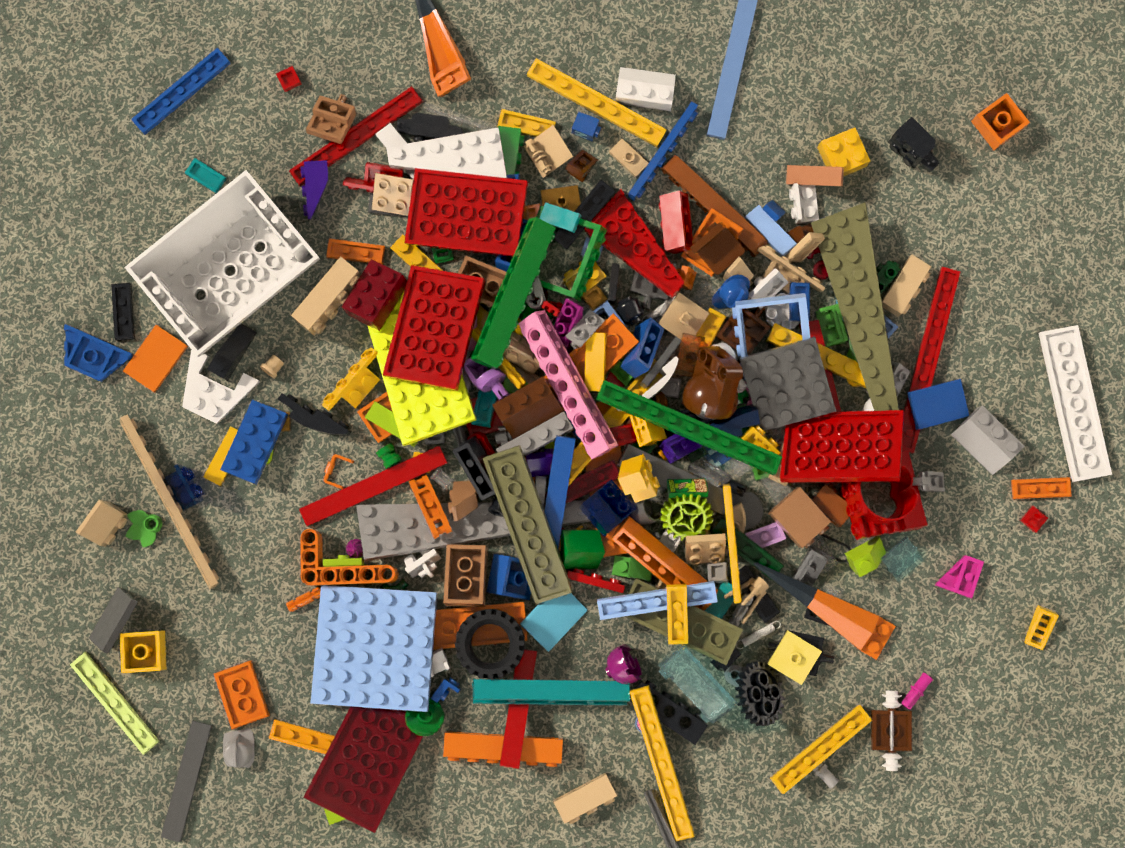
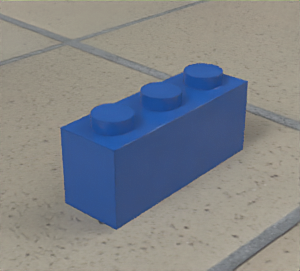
(642, 355)

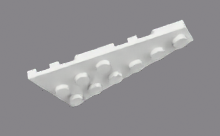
(463, 153)

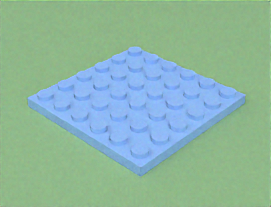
(374, 648)

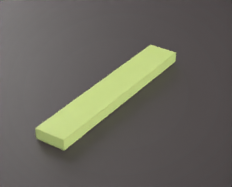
(114, 703)

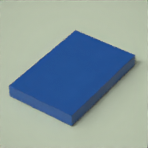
(938, 404)

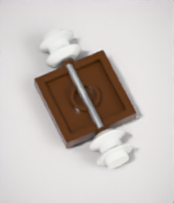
(891, 730)

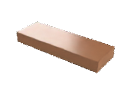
(815, 175)

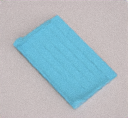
(553, 619)

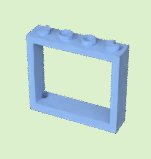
(738, 314)

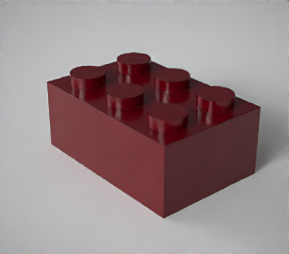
(375, 295)

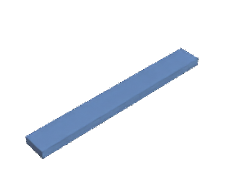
(731, 68)

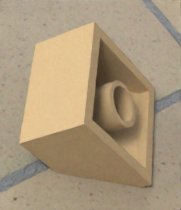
(102, 523)

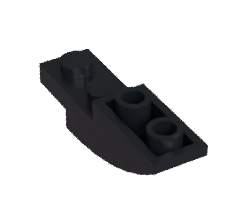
(319, 421)

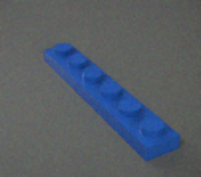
(181, 91)
(659, 158)

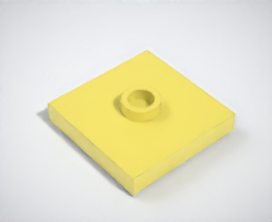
(794, 657)

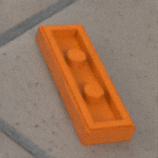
(355, 251)
(1041, 488)

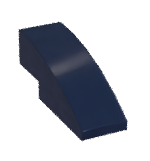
(742, 418)

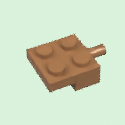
(331, 119)

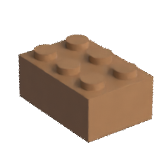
(465, 575)

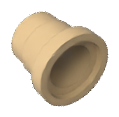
(272, 366)

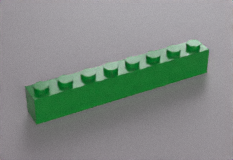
(513, 293)

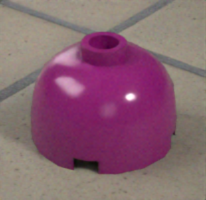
(622, 665)

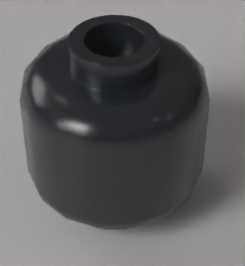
(630, 310)

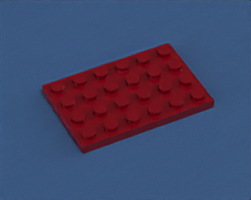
(364, 765)

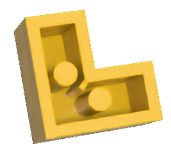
(637, 478)

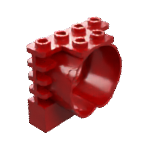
(908, 513)

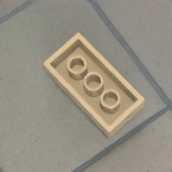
(326, 297)

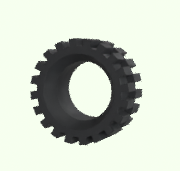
(464, 646)

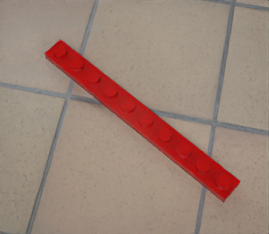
(930, 347)

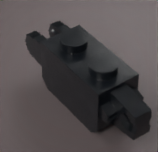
(427, 127)

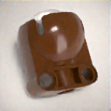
(714, 384)

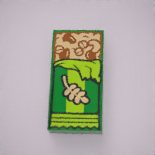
(678, 487)

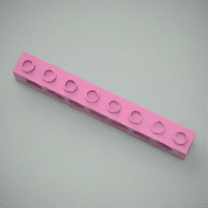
(576, 388)

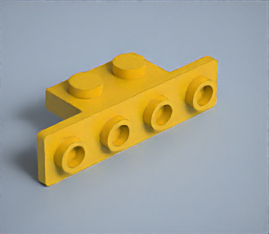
(356, 383)

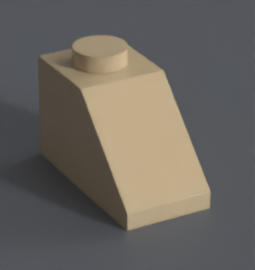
(738, 268)

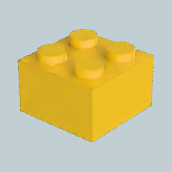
(844, 151)
(143, 651)

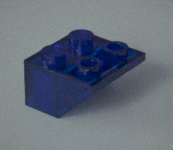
(607, 508)

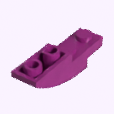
(568, 317)

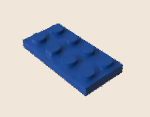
(254, 442)

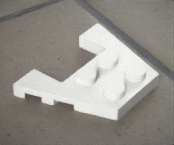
(209, 397)

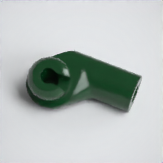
(402, 585)

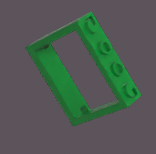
(586, 268)

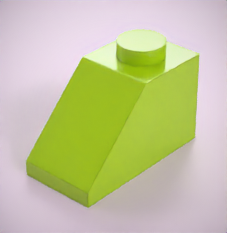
(866, 556)

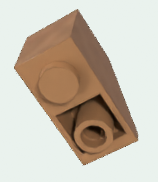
(463, 499)

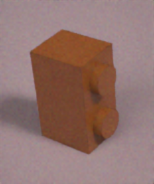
(831, 505)

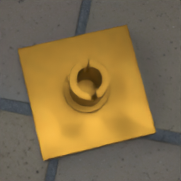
(562, 197)

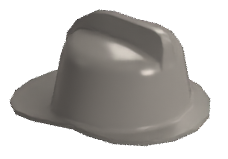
(239, 748)

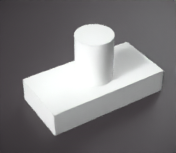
(768, 286)

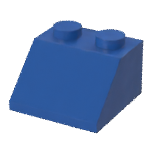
(508, 578)

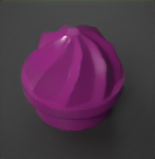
(354, 548)

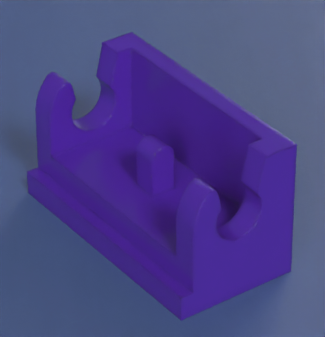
(678, 447)

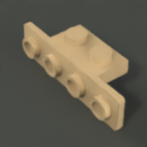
(790, 273)

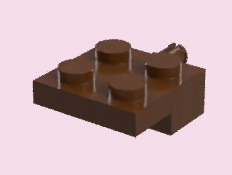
(754, 330)

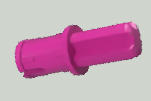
(916, 691)

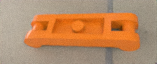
(430, 506)

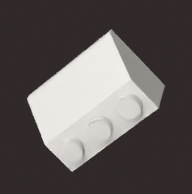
(645, 89)

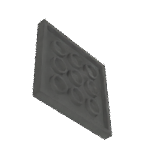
(788, 384)

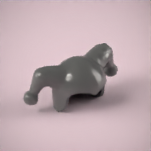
(644, 515)

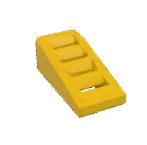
(1053, 616)

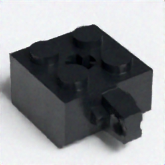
(914, 145)

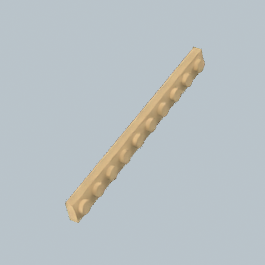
(166, 493)

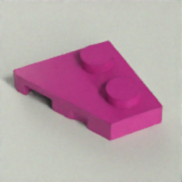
(962, 576)

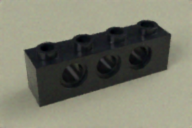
(693, 731)

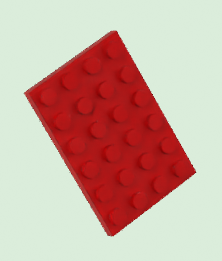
(466, 212)
(434, 327)
(844, 447)

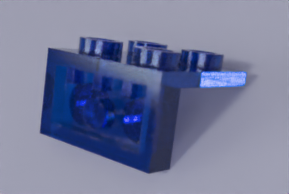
(184, 487)

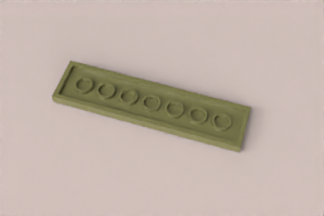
(527, 524)

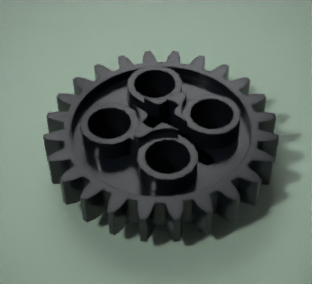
(759, 693)

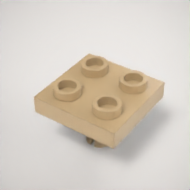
(705, 548)

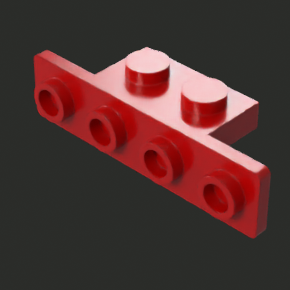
(369, 177)

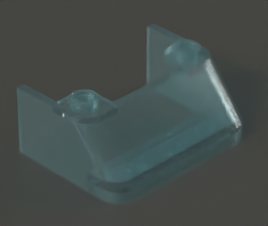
(696, 683)

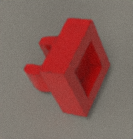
(1033, 519)

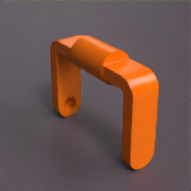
(329, 469)

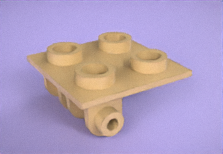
(548, 151)
(392, 194)

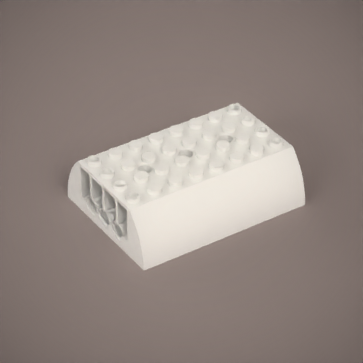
(202, 249)

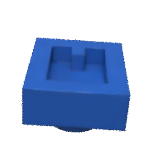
(442, 692)

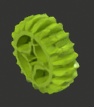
(672, 523)

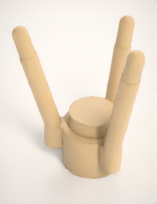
(758, 588)

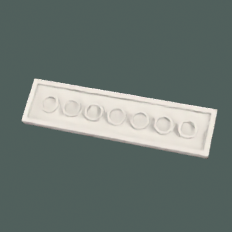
(1075, 403)

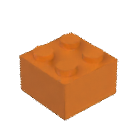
(1000, 121)

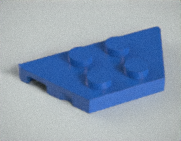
(92, 355)

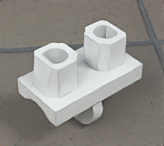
(423, 565)

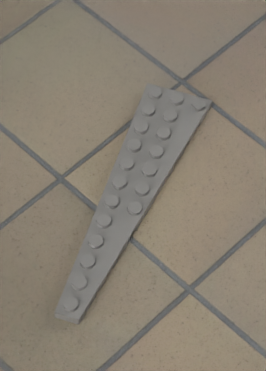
(402, 529)

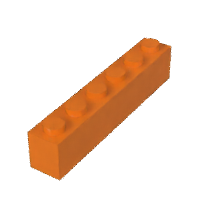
(656, 556)
(489, 747)

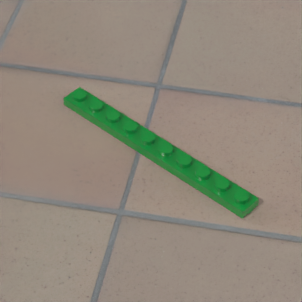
(688, 427)

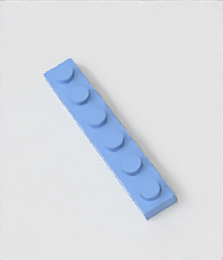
(653, 601)

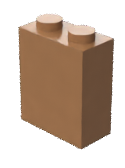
(800, 518)

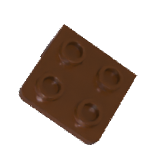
(717, 247)

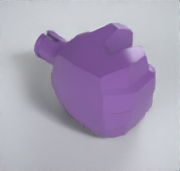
(486, 380)

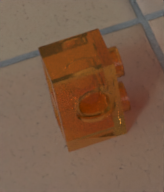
(688, 344)

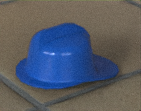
(732, 290)

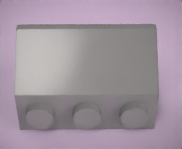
(987, 440)

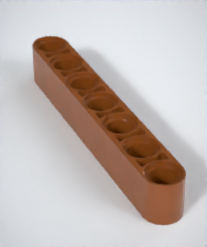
(707, 198)

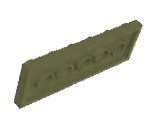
(705, 631)

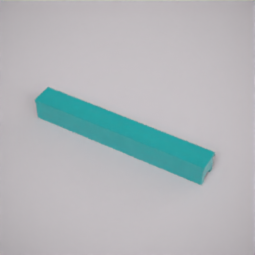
(550, 692)

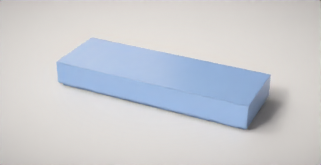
(771, 231)

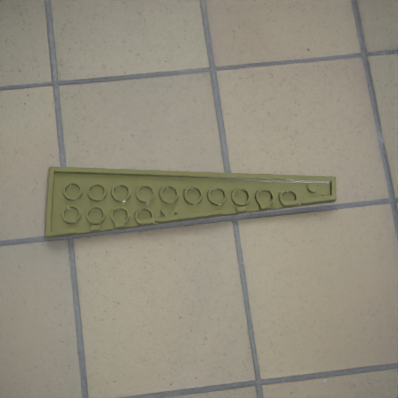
(855, 282)

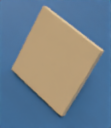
(683, 316)

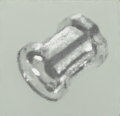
(442, 478)

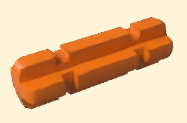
(303, 599)

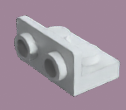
(804, 202)

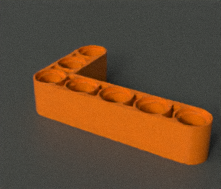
(340, 571)

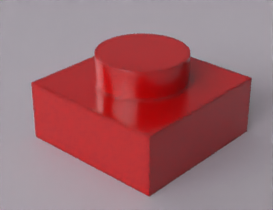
(288, 79)

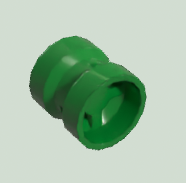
(389, 456)

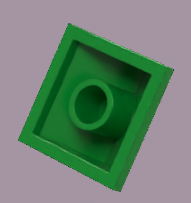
(581, 549)

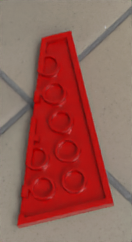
(635, 244)

